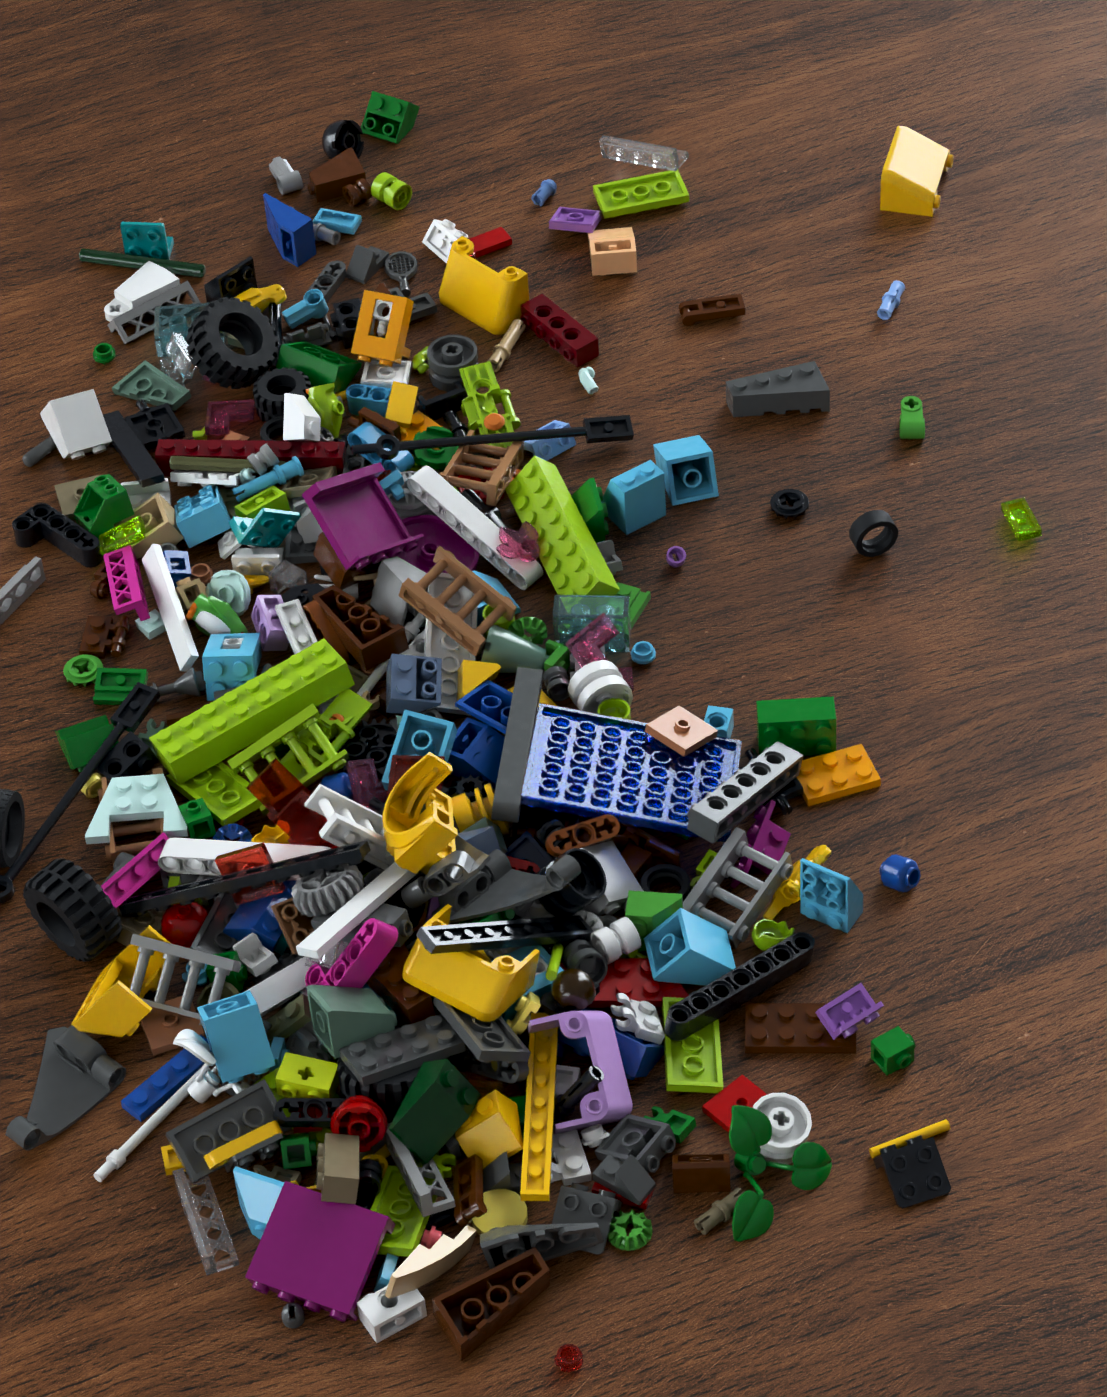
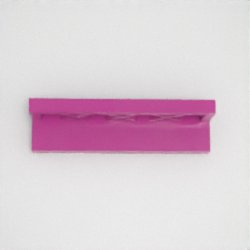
(131, 578)
(135, 872)

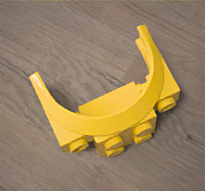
(418, 838)

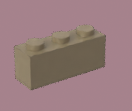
(338, 1168)

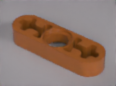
(323, 628)
(597, 822)

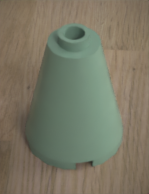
(512, 651)

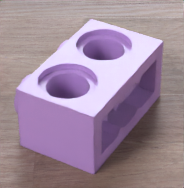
(268, 624)

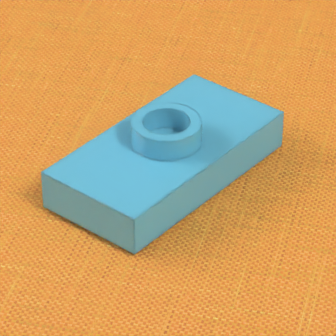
(338, 220)

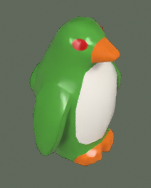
(214, 616)

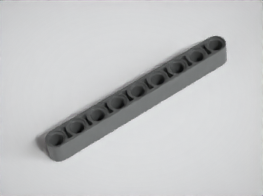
(517, 744)

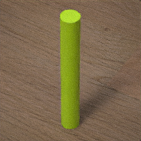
(554, 962)

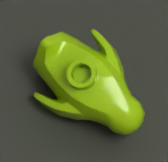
(327, 407)

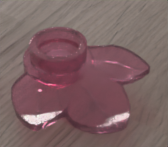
(516, 542)

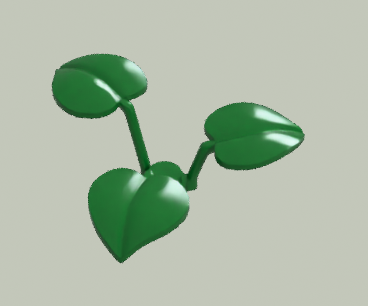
(747, 1133)

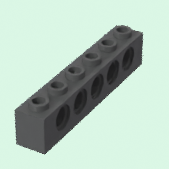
(744, 792)

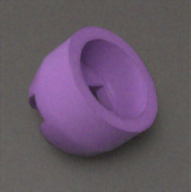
(680, 556)

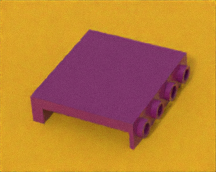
(359, 517)
(317, 1251)

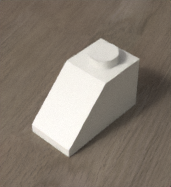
(300, 419)

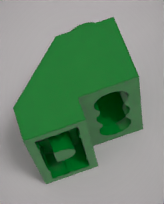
(102, 505)
(83, 740)

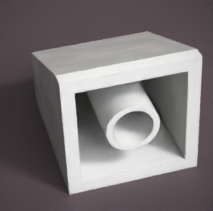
(76, 425)

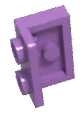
(848, 1011)

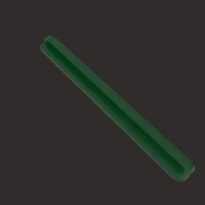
(137, 262)

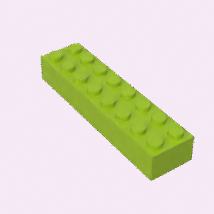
(563, 536)
(251, 711)

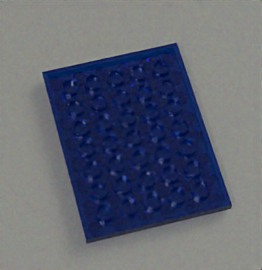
(615, 768)

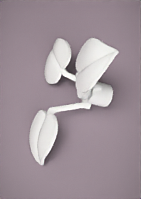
(205, 1083)

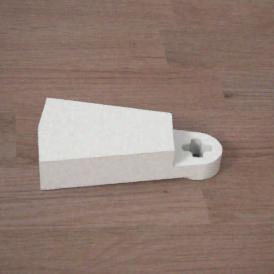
(139, 288)

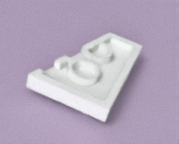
(186, 478)

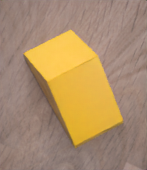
(473, 674)

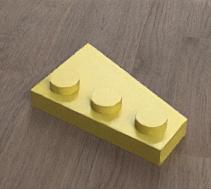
(522, 1017)

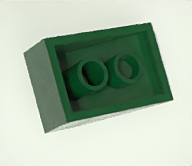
(433, 1109)

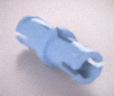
(891, 300)

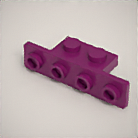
(765, 838)

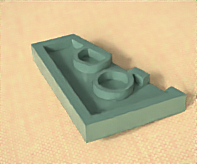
(153, 386)

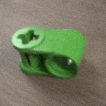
(911, 419)

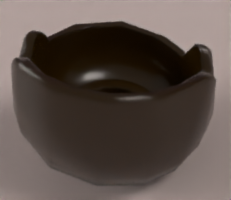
(573, 988)

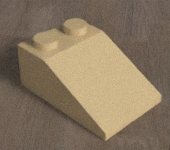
(159, 525)

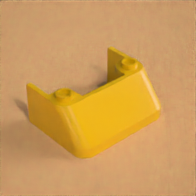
(467, 980)
(110, 1004)

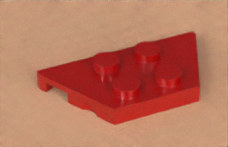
(635, 980)

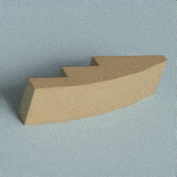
(428, 1264)

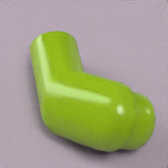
(419, 361)

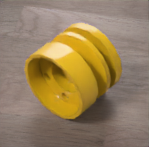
(468, 813)

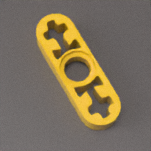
(223, 1153)

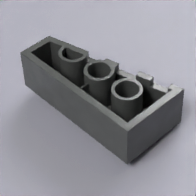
(779, 390)

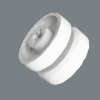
(596, 684)
(790, 1125)

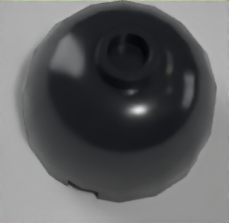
(341, 136)

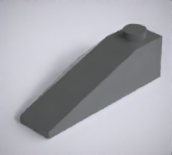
(549, 1239)

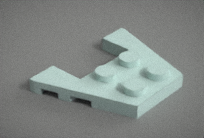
(136, 799)

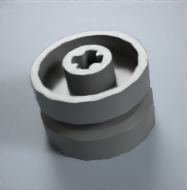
(447, 356)

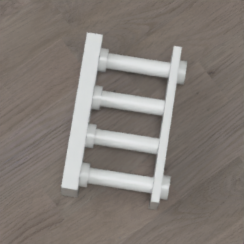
(350, 823)

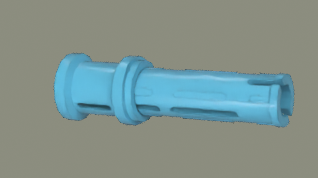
(279, 474)

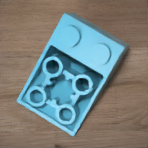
(202, 515)
(829, 896)

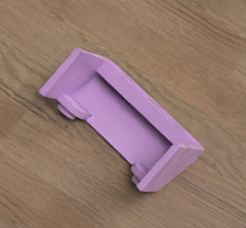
(613, 1098)

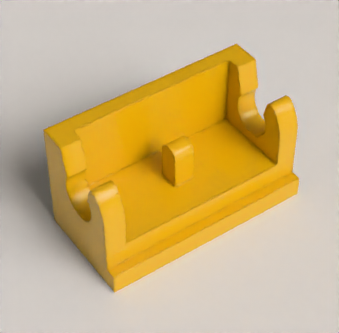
(401, 404)

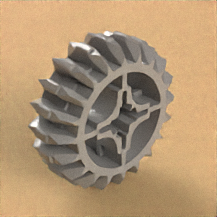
(327, 890)

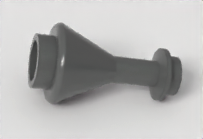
(189, 683)

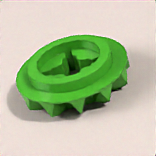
(533, 625)
(80, 663)
(639, 1235)

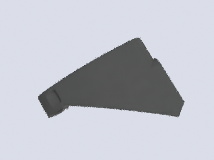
(445, 873)
(503, 888)
(70, 1083)

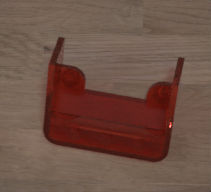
(285, 800)

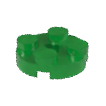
(434, 458)

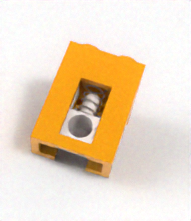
(388, 349)

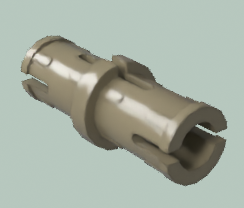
(719, 1212)

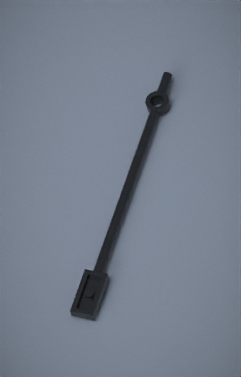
(594, 429)
(128, 718)

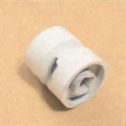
(619, 939)

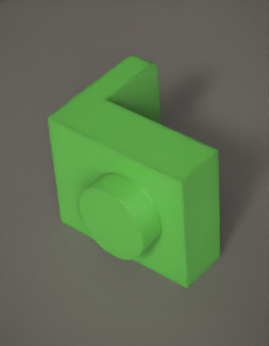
(558, 655)

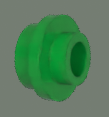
(103, 353)

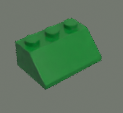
(318, 364)

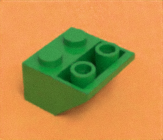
(389, 117)
(589, 504)

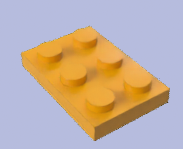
(837, 775)

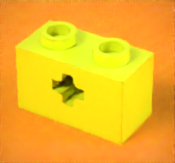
(306, 1077)

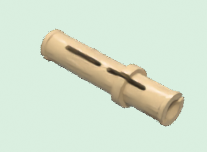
(503, 350)

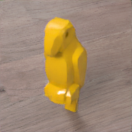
(263, 296)
(790, 889)

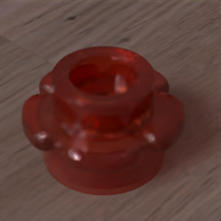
(566, 1352)

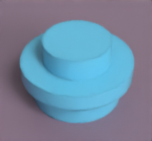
(643, 652)

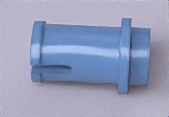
(547, 188)

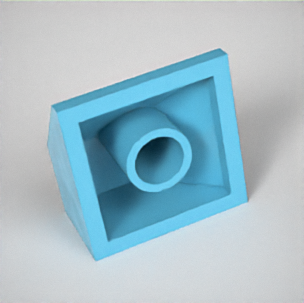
(256, 1198)

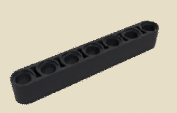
(739, 986)

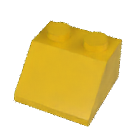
(491, 1129)

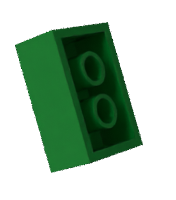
(798, 723)

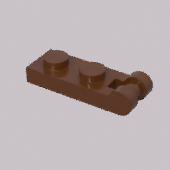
(711, 308)
(468, 1190)

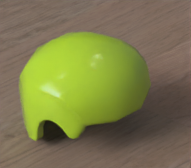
(769, 933)

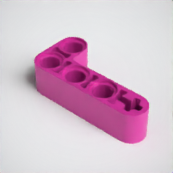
(358, 959)

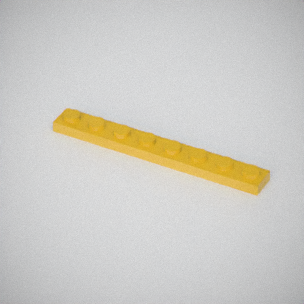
(539, 1114)

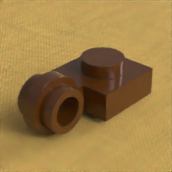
(100, 588)

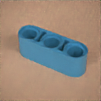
(367, 396)
(369, 434)

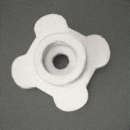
(593, 1136)

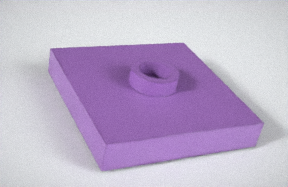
(575, 219)

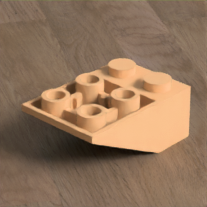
(612, 251)

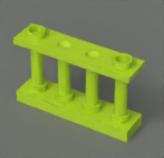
(287, 734)

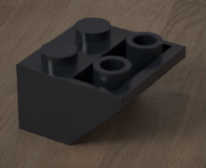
(232, 281)

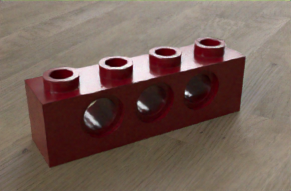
(559, 330)

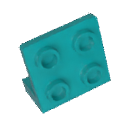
(146, 239)
(266, 529)

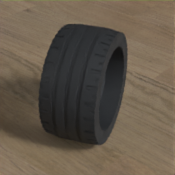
(11, 826)

